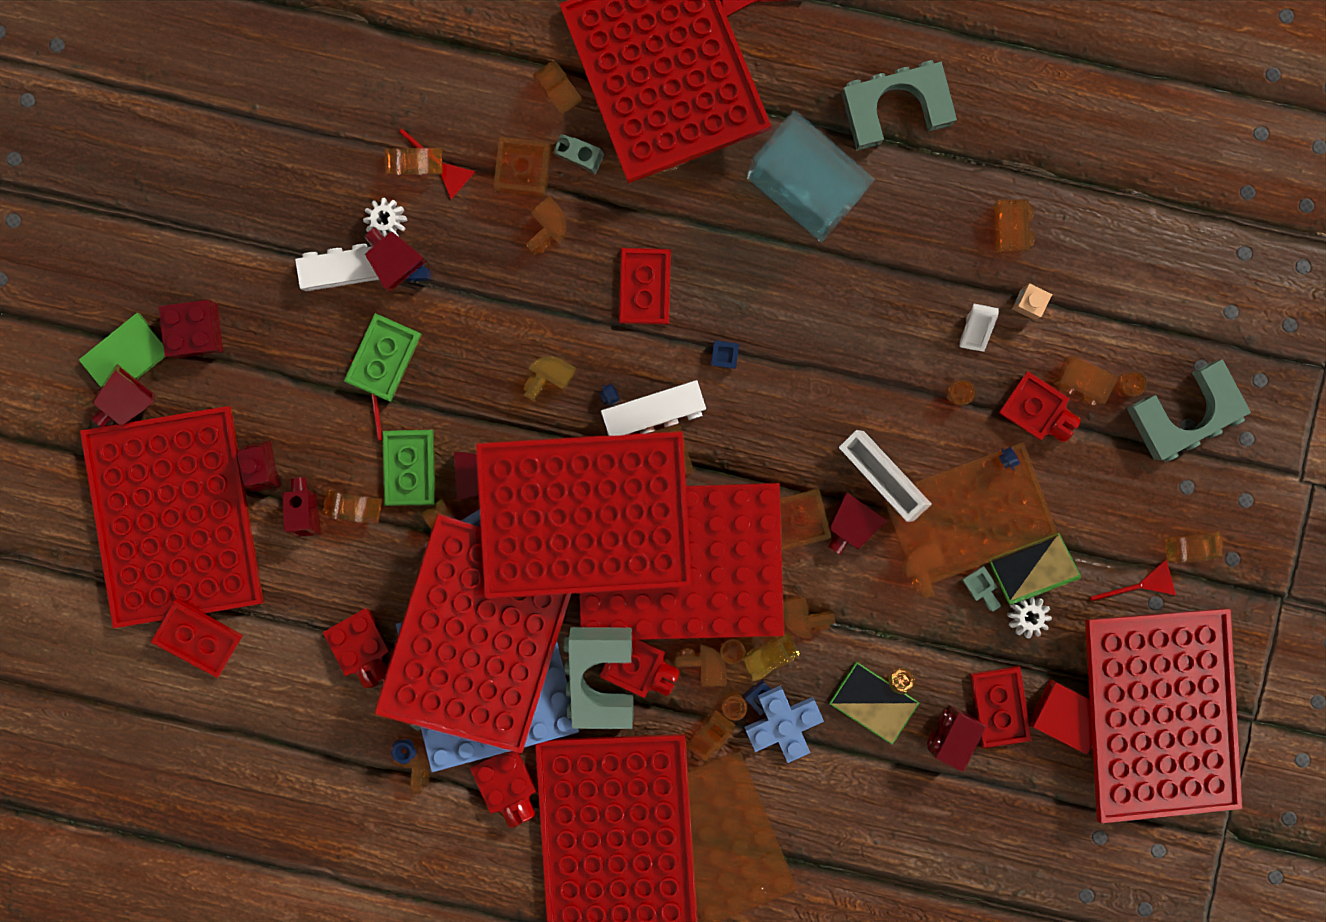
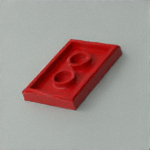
(644, 286)
(196, 638)
(1001, 706)

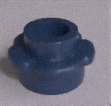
(609, 395)
(1009, 458)
(397, 754)

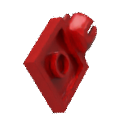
(1040, 409)
(359, 648)
(643, 672)
(506, 787)

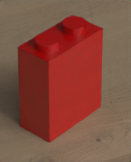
(1064, 716)

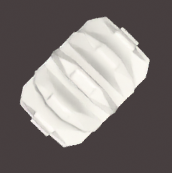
(388, 210)
(1029, 627)

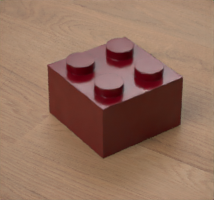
(190, 329)
(955, 737)

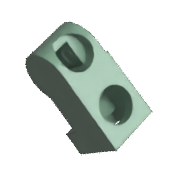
(578, 153)

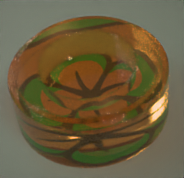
(901, 681)

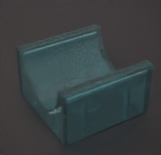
(808, 176)

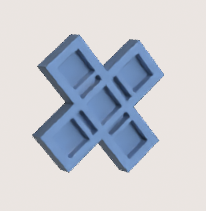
(784, 724)

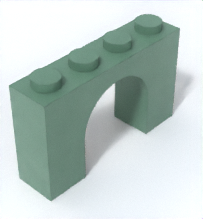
(925, 83)
(1223, 408)
(589, 707)

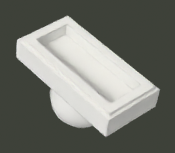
(978, 327)

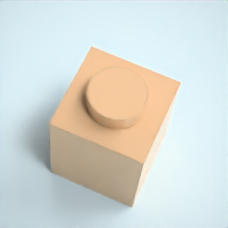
(1031, 301)

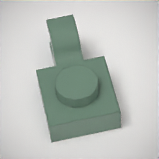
(980, 586)

